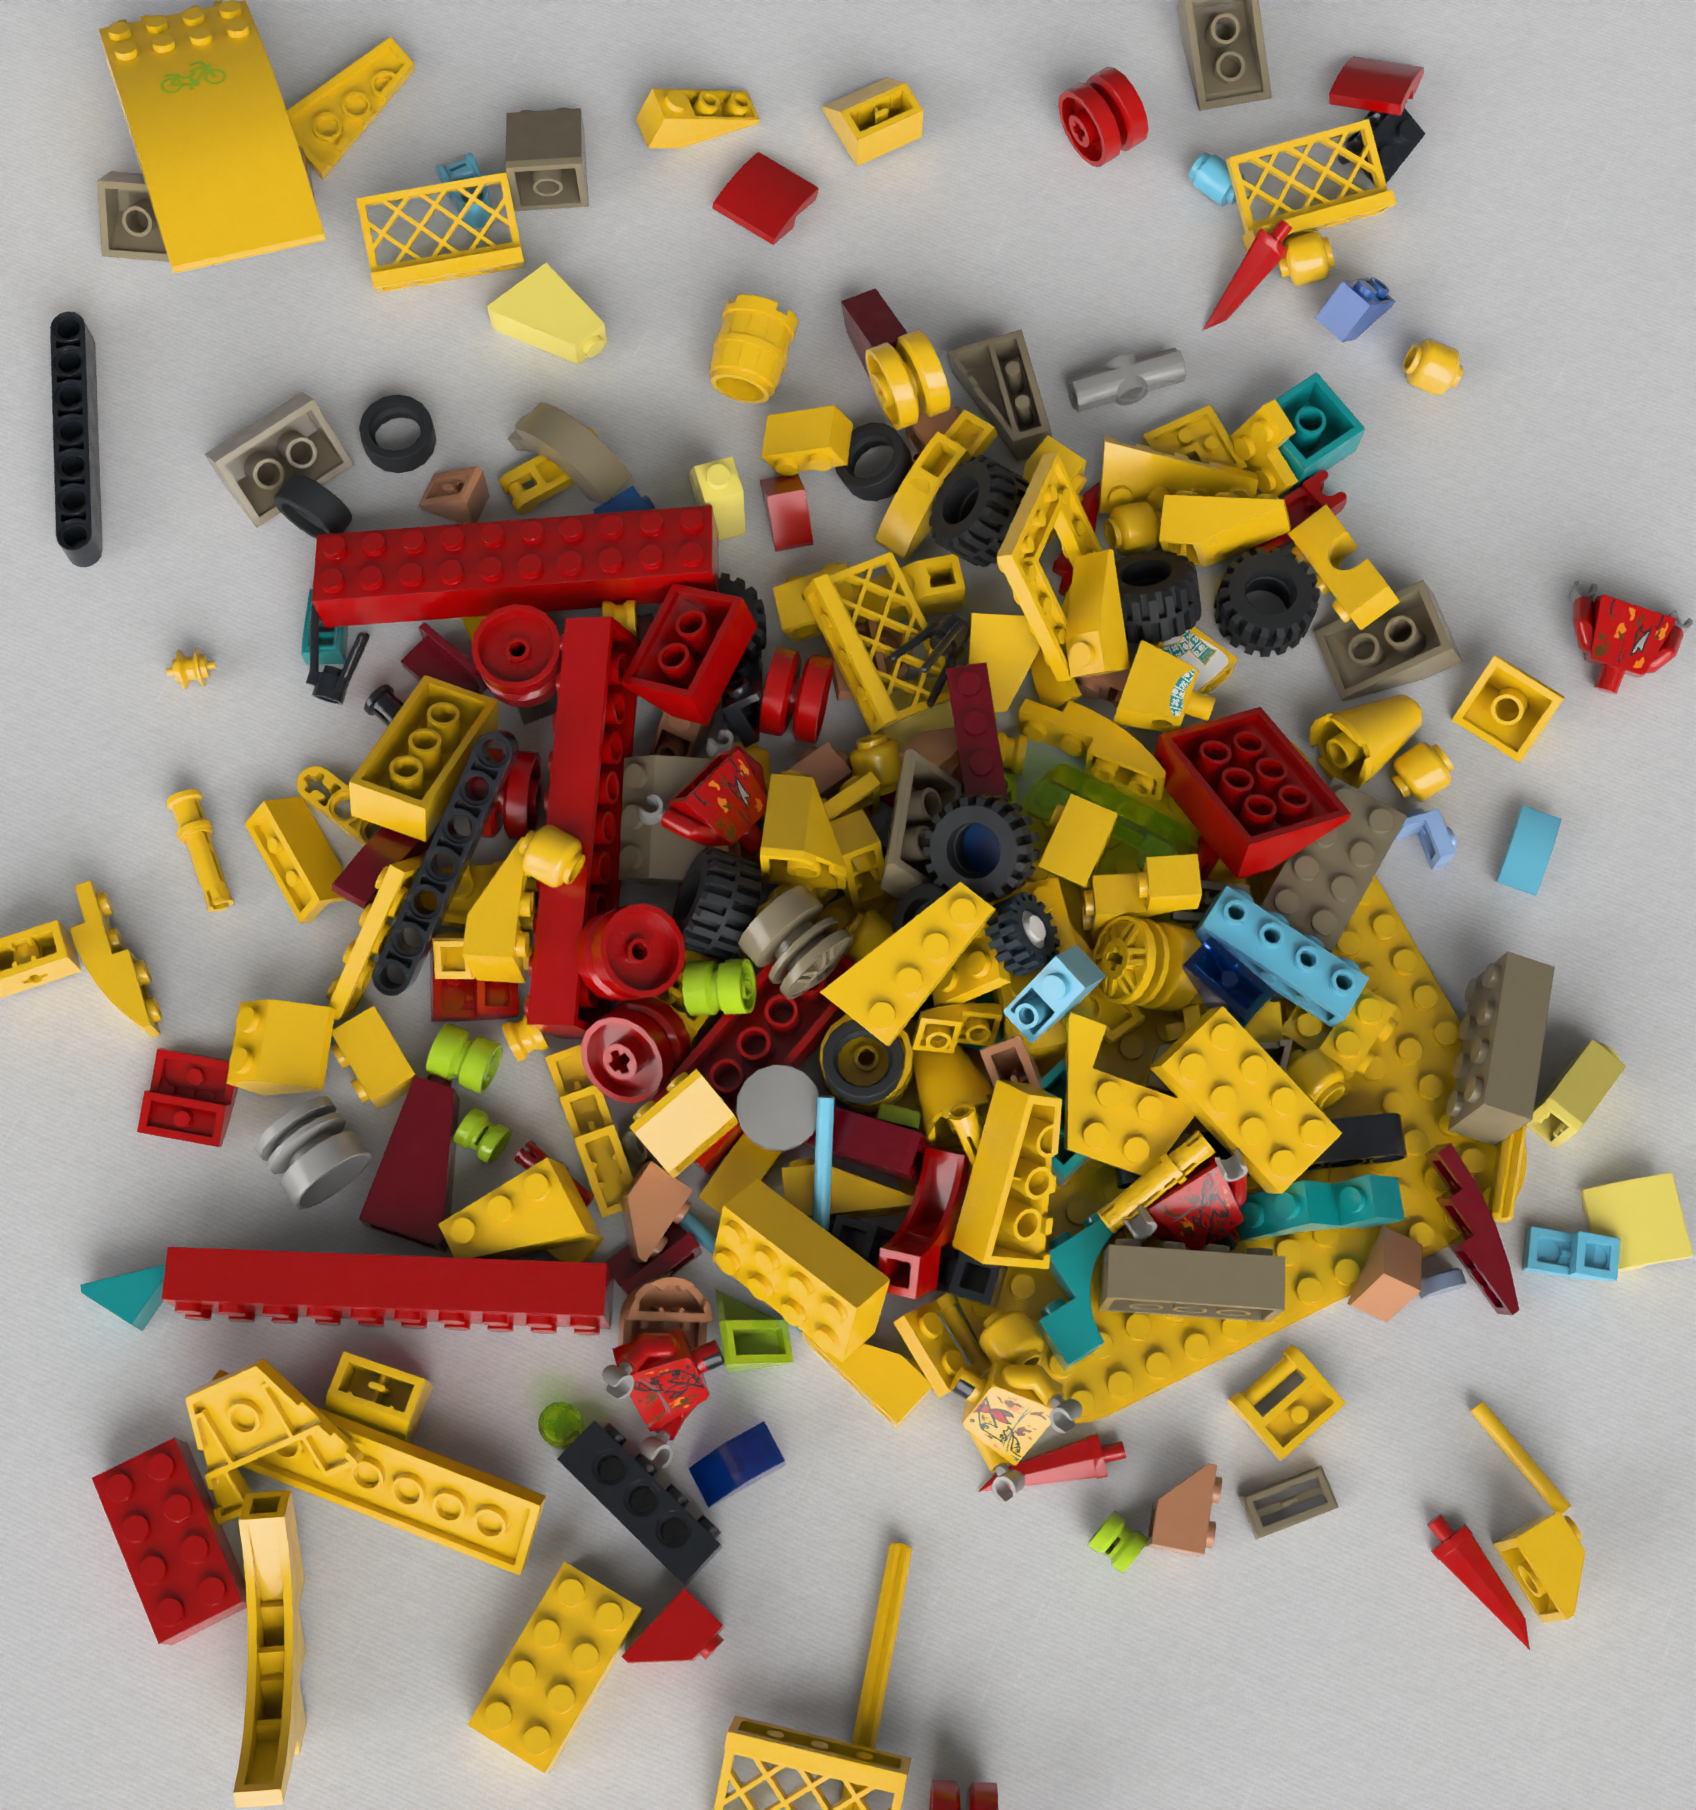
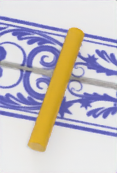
(1520, 1457)

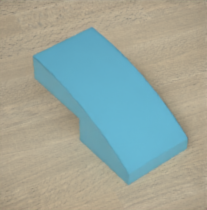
(1529, 850)
(1571, 1255)

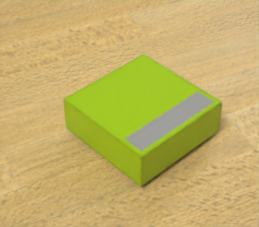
(899, 1116)

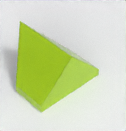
(751, 1337)

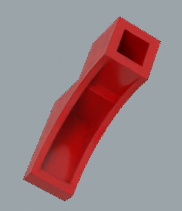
(914, 1252)

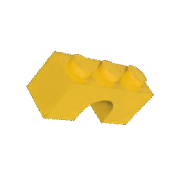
(1360, 590)

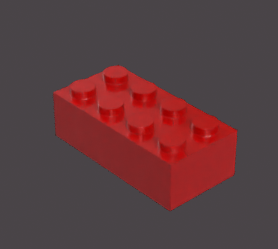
(172, 1541)

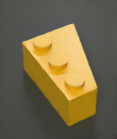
(1077, 840)
(522, 1216)

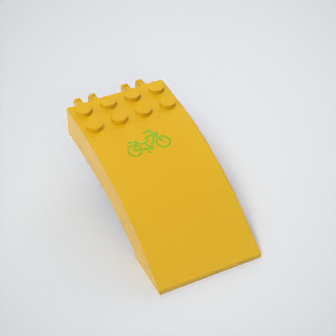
(211, 135)

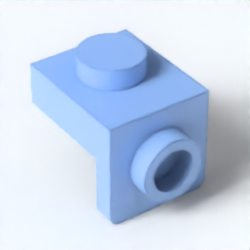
(1436, 838)

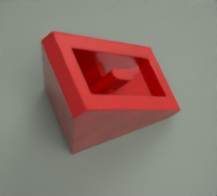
(787, 512)

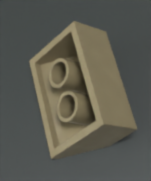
(128, 218)
(273, 448)
(919, 795)
(649, 851)

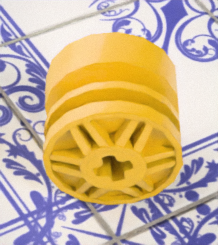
(1145, 963)

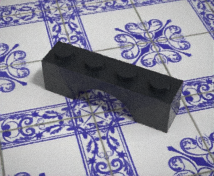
(958, 1272)

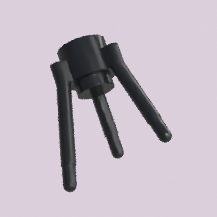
(945, 640)
(333, 682)

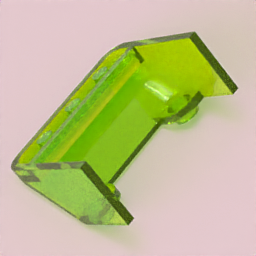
(1135, 825)

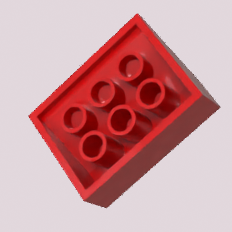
(1247, 790)

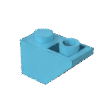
(1054, 993)

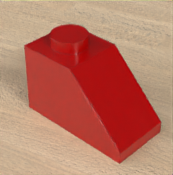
(678, 1634)

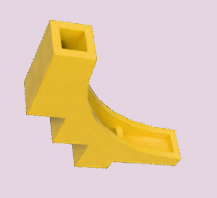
(275, 1648)

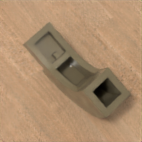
(572, 449)

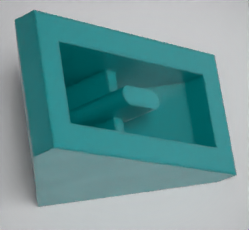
(130, 1295)

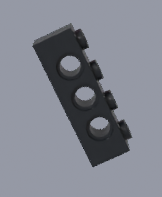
(584, 1462)

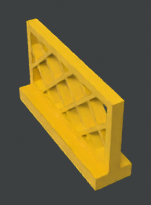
(1327, 212)
(445, 266)
(849, 646)
(808, 1755)

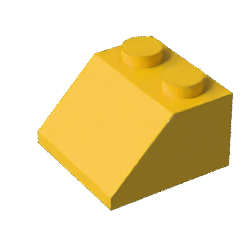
(280, 1047)
(1546, 1564)

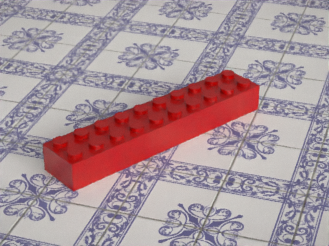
(508, 562)
(585, 800)
(388, 1289)

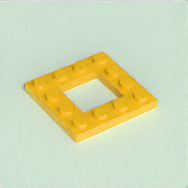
(1046, 505)

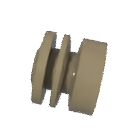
(789, 934)

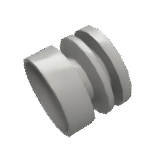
(312, 1152)

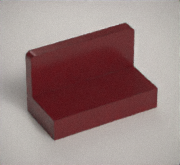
(442, 661)
(677, 1253)

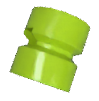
(713, 987)
(457, 1055)

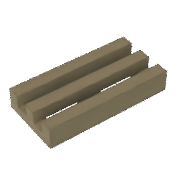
(1255, 1515)

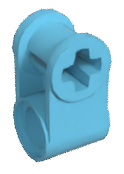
(461, 170)

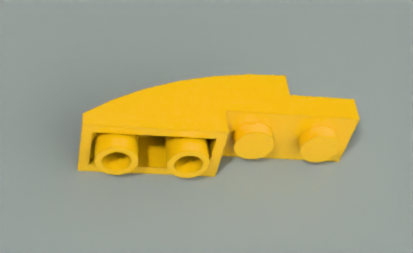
(909, 512)
(1108, 749)
(110, 965)

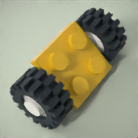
(1012, 940)

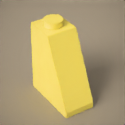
(549, 317)
(720, 486)
(1576, 1093)

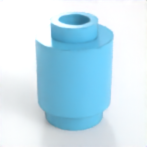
(1213, 179)

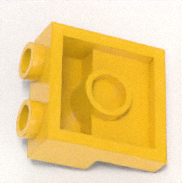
(1349, 1040)

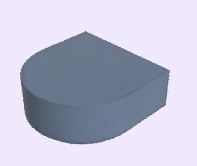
(1442, 1282)

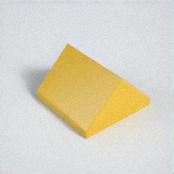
(1508, 708)

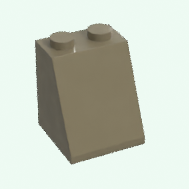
(546, 159)

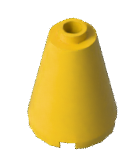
(1364, 737)
(943, 1083)

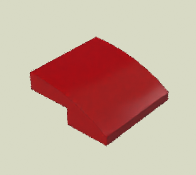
(1375, 85)
(765, 198)
(471, 999)
(188, 1098)

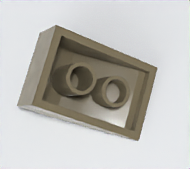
(1224, 51)
(1393, 650)

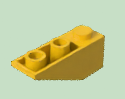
(691, 116)
(934, 583)

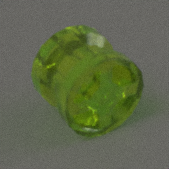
(563, 1427)

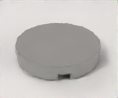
(778, 1107)

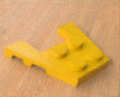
(1113, 1116)
(251, 1417)

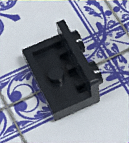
(1394, 140)
(742, 701)

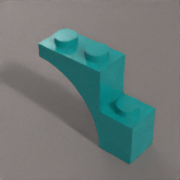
(1315, 1205)
(1071, 1327)

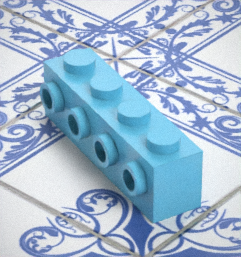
(1283, 957)

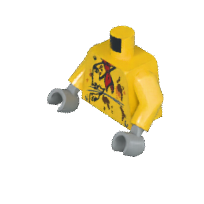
(1009, 1413)

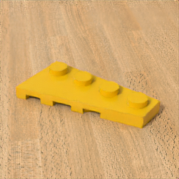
(376, 924)

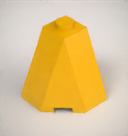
(1006, 648)
(798, 837)

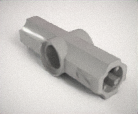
(1126, 379)

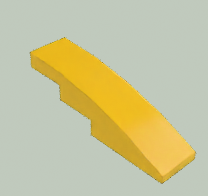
(591, 1129)

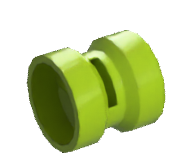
(482, 1135)
(1126, 1548)

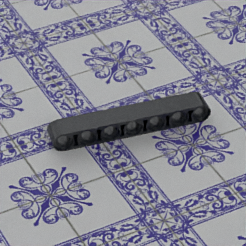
(78, 454)
(430, 876)
(1362, 1142)

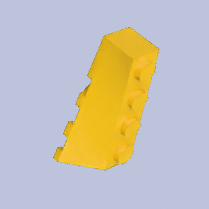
(1011, 1179)

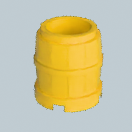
(751, 348)

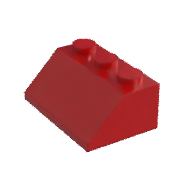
(690, 652)

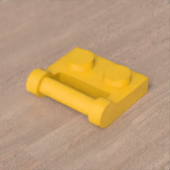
(935, 1348)
(1297, 1413)

